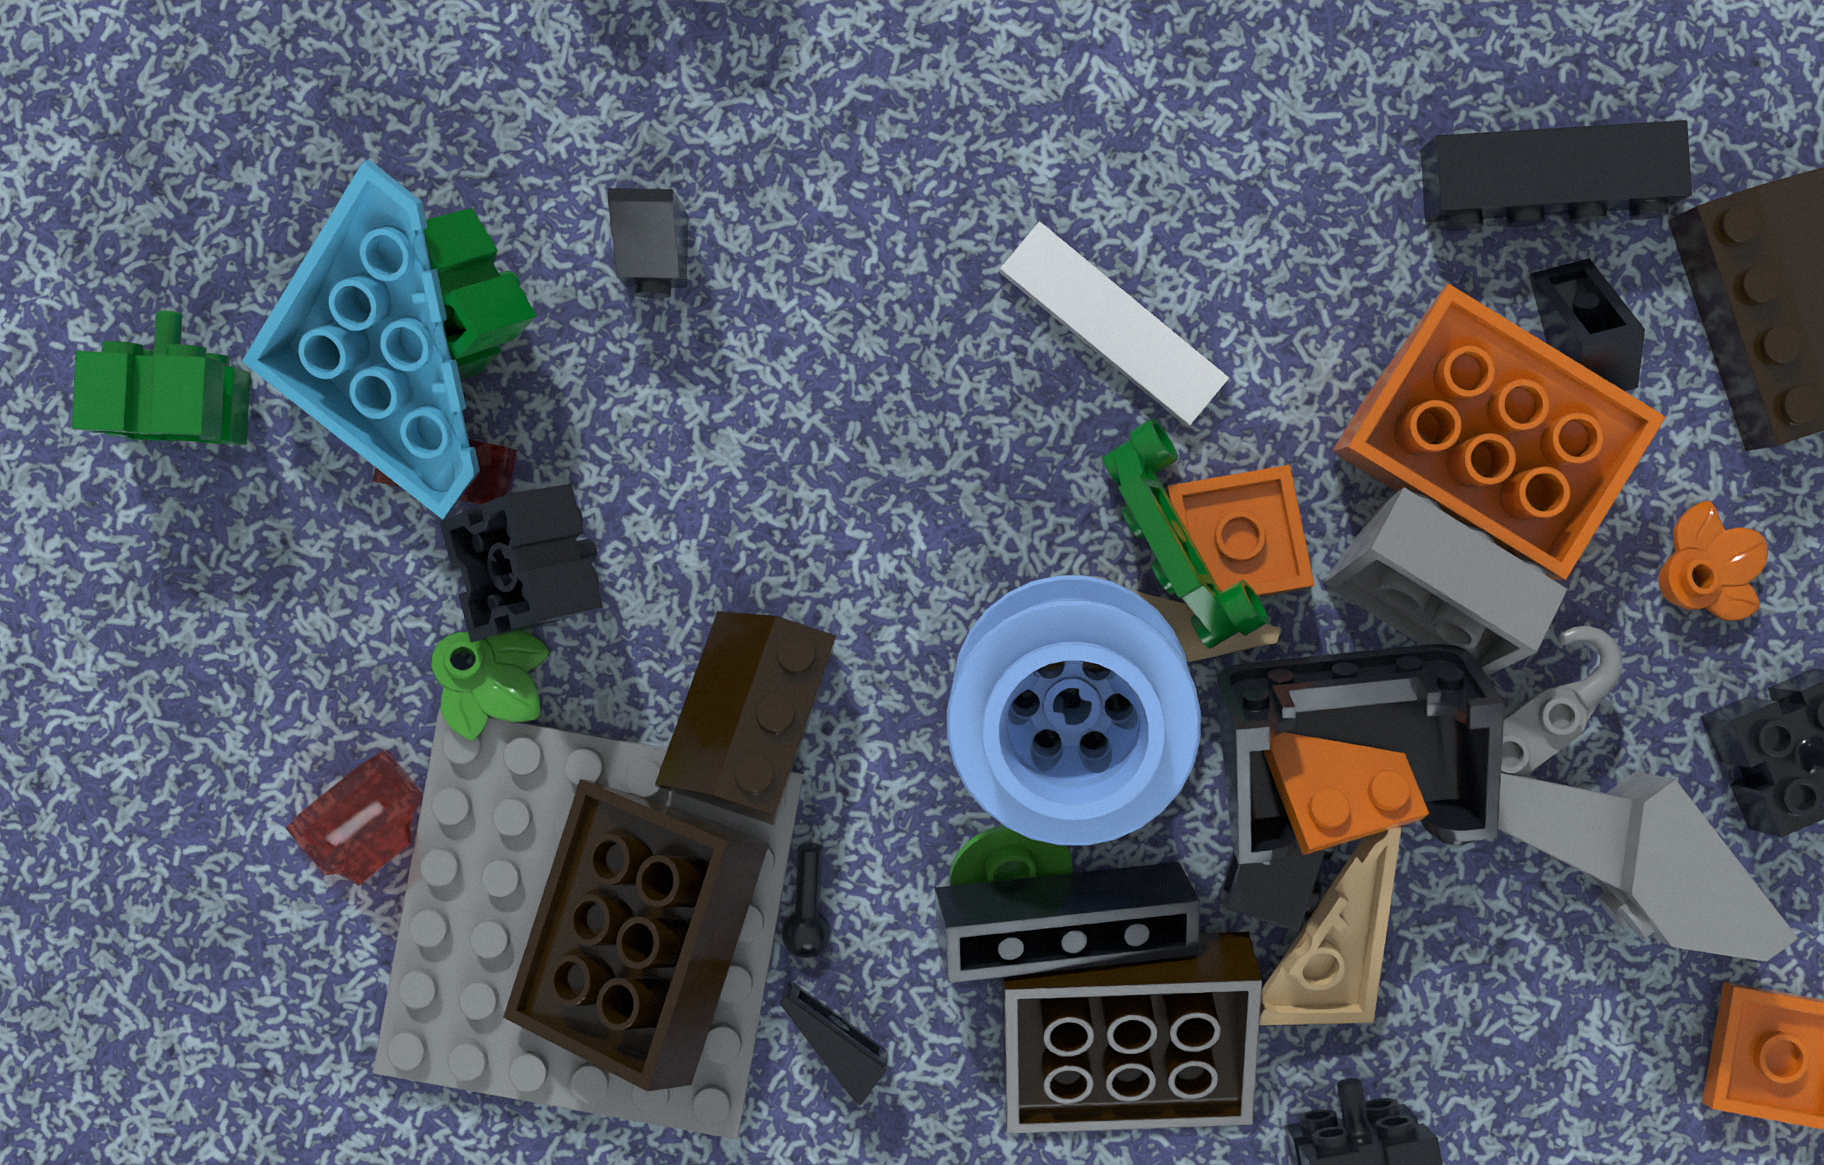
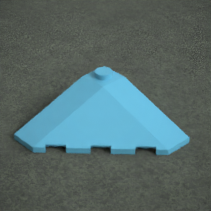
(368, 345)

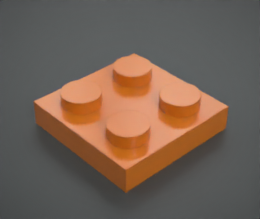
(1247, 529)
(1767, 1056)

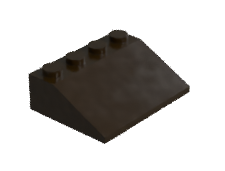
(1761, 302)
(635, 935)
(1135, 1042)

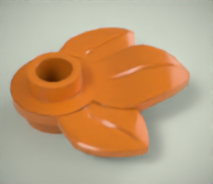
(1721, 562)

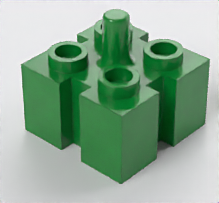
(479, 301)
(161, 393)

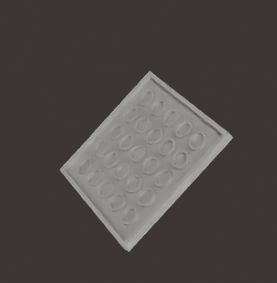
(470, 903)

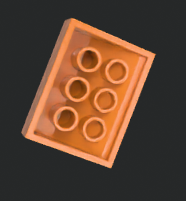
(1500, 432)

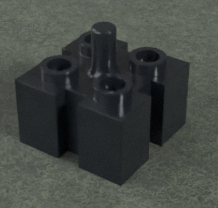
(522, 562)
(1777, 752)
(1366, 1135)

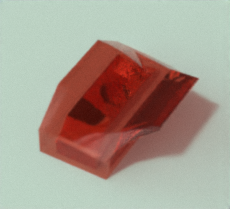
(360, 820)

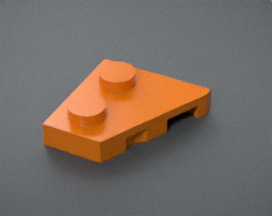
(1341, 789)

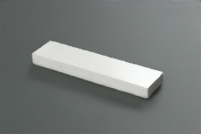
(1113, 324)

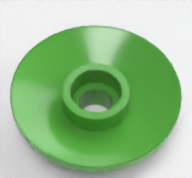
(1005, 856)

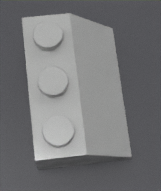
(1446, 583)

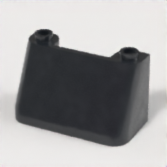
(1398, 699)

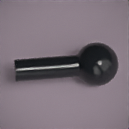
(807, 930)

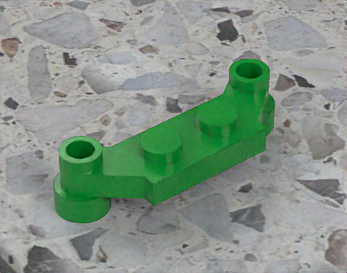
(1177, 559)

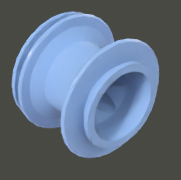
(1067, 789)

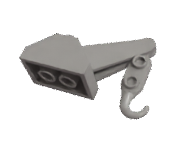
(1640, 840)

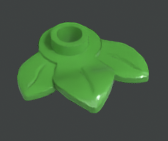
(493, 685)

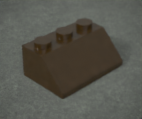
(747, 713)

